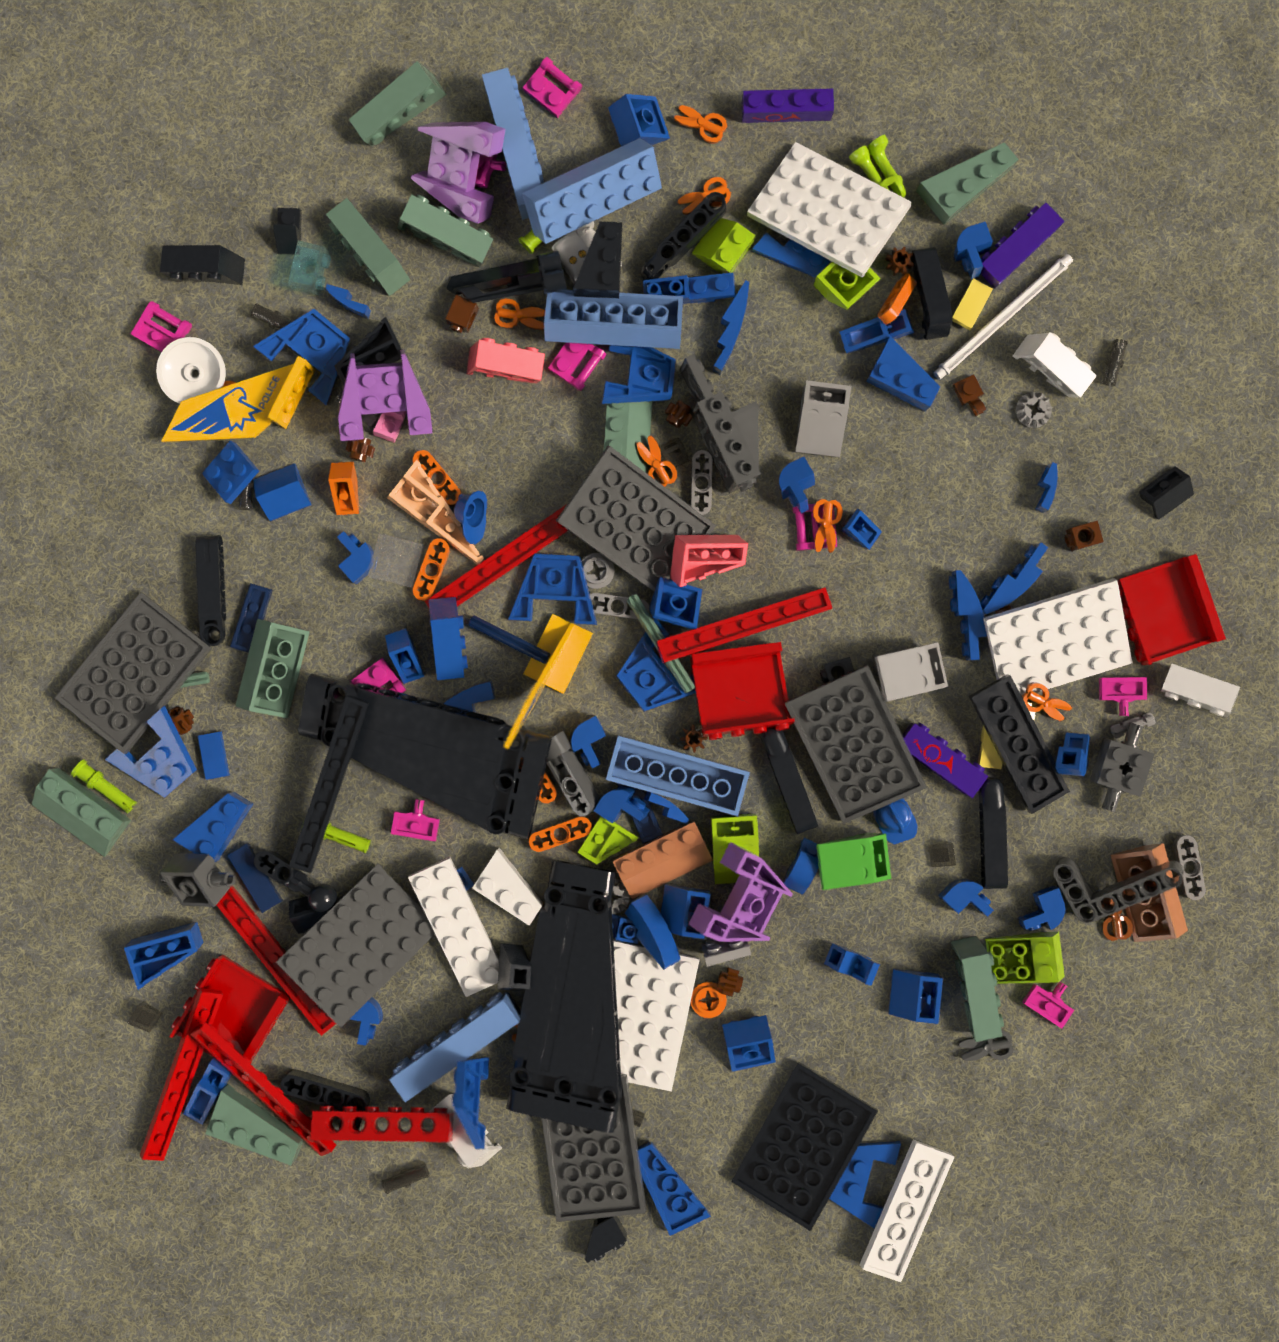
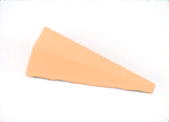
(423, 502)

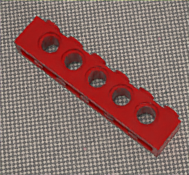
(323, 1128)

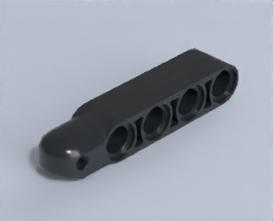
(660, 264)
(210, 587)
(789, 780)
(994, 835)

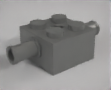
(1135, 771)
(196, 879)

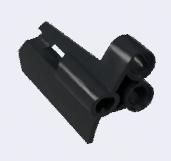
(521, 278)

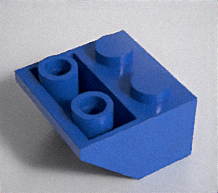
(679, 906)
(916, 995)

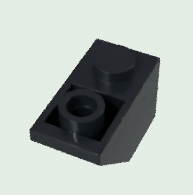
(513, 968)
(605, 1235)

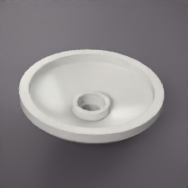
(178, 363)

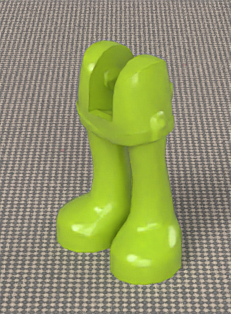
(876, 149)

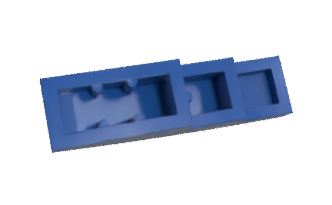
(733, 321)

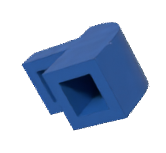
(970, 244)
(793, 480)
(360, 560)
(583, 736)
(1073, 756)
(621, 800)
(803, 868)
(962, 892)
(1050, 910)
(852, 963)
(368, 1014)

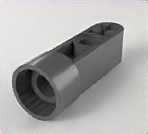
(568, 770)

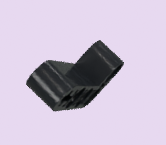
(932, 293)
(324, 1096)

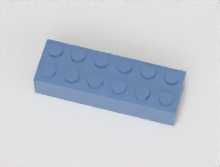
(517, 144)
(592, 190)
(625, 321)
(678, 775)
(458, 1044)

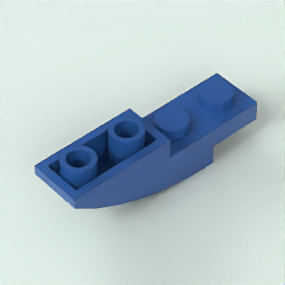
(693, 289)
(1010, 588)
(967, 604)

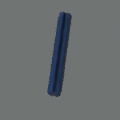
(509, 639)

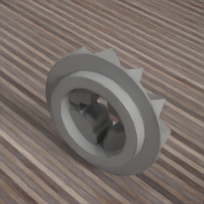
(1024, 412)
(602, 562)
(620, 903)

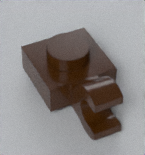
(969, 391)

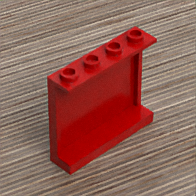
(1169, 610)
(744, 673)
(246, 1009)

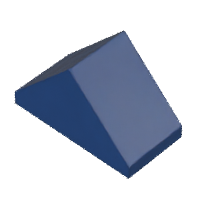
(861, 529)

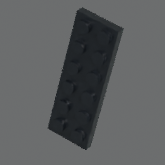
(1019, 743)

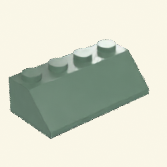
(626, 427)
(272, 669)
(79, 810)

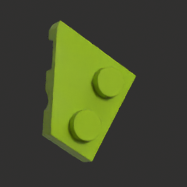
(605, 840)

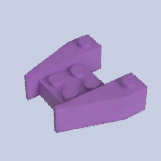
(455, 165)
(382, 390)
(748, 904)

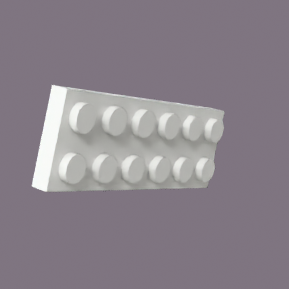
(457, 925)
(906, 1211)

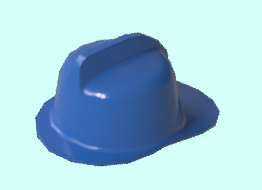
(471, 514)
(896, 821)

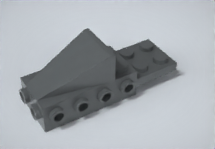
(727, 434)

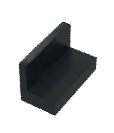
(1167, 491)
(302, 915)

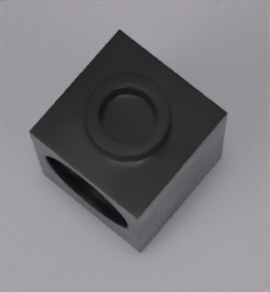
(845, 665)

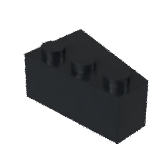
(202, 263)
(602, 264)
(378, 347)

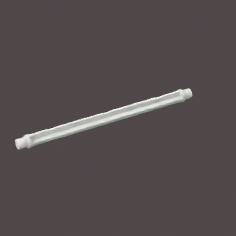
(1003, 316)

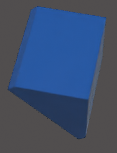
(281, 492)
(676, 603)

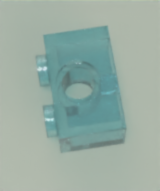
(306, 255)

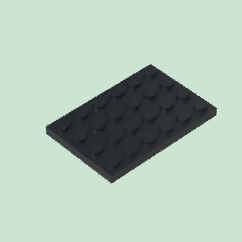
(804, 1146)

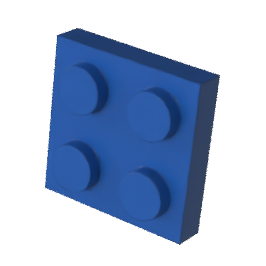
(230, 472)

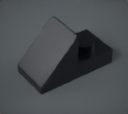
(287, 230)

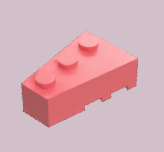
(505, 361)
(704, 555)

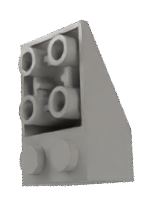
(822, 418)
(911, 671)

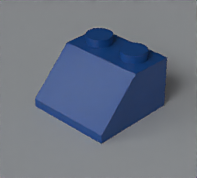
(638, 118)
(749, 1043)

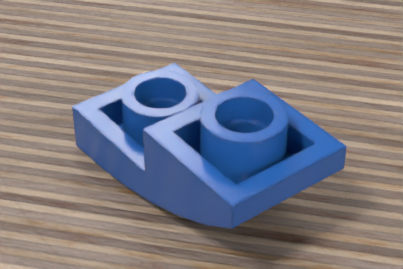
(624, 929)

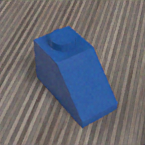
(404, 655)

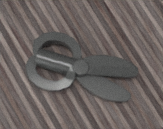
(983, 1047)

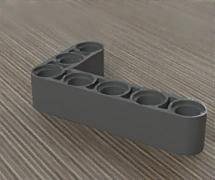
(1115, 891)

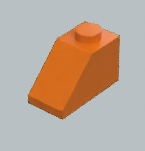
(344, 488)

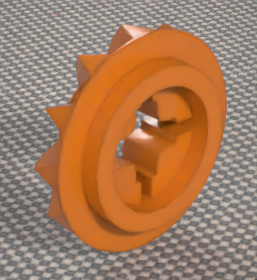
(717, 1005)

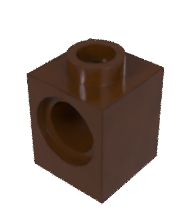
(461, 314)
(1092, 533)

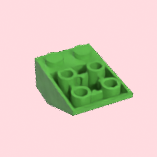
(853, 861)

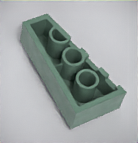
(397, 104)
(962, 184)
(445, 230)
(367, 247)
(978, 988)
(252, 1128)

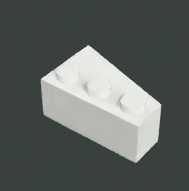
(1056, 362)
(1200, 690)
(508, 889)
(461, 1142)

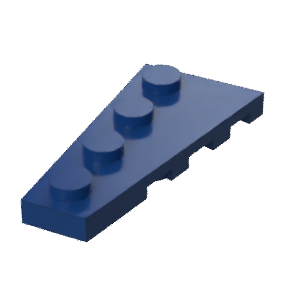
(670, 1194)

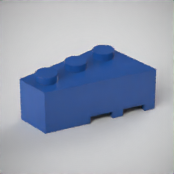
(903, 377)
(447, 638)
(216, 827)
(160, 951)

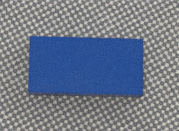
(213, 755)

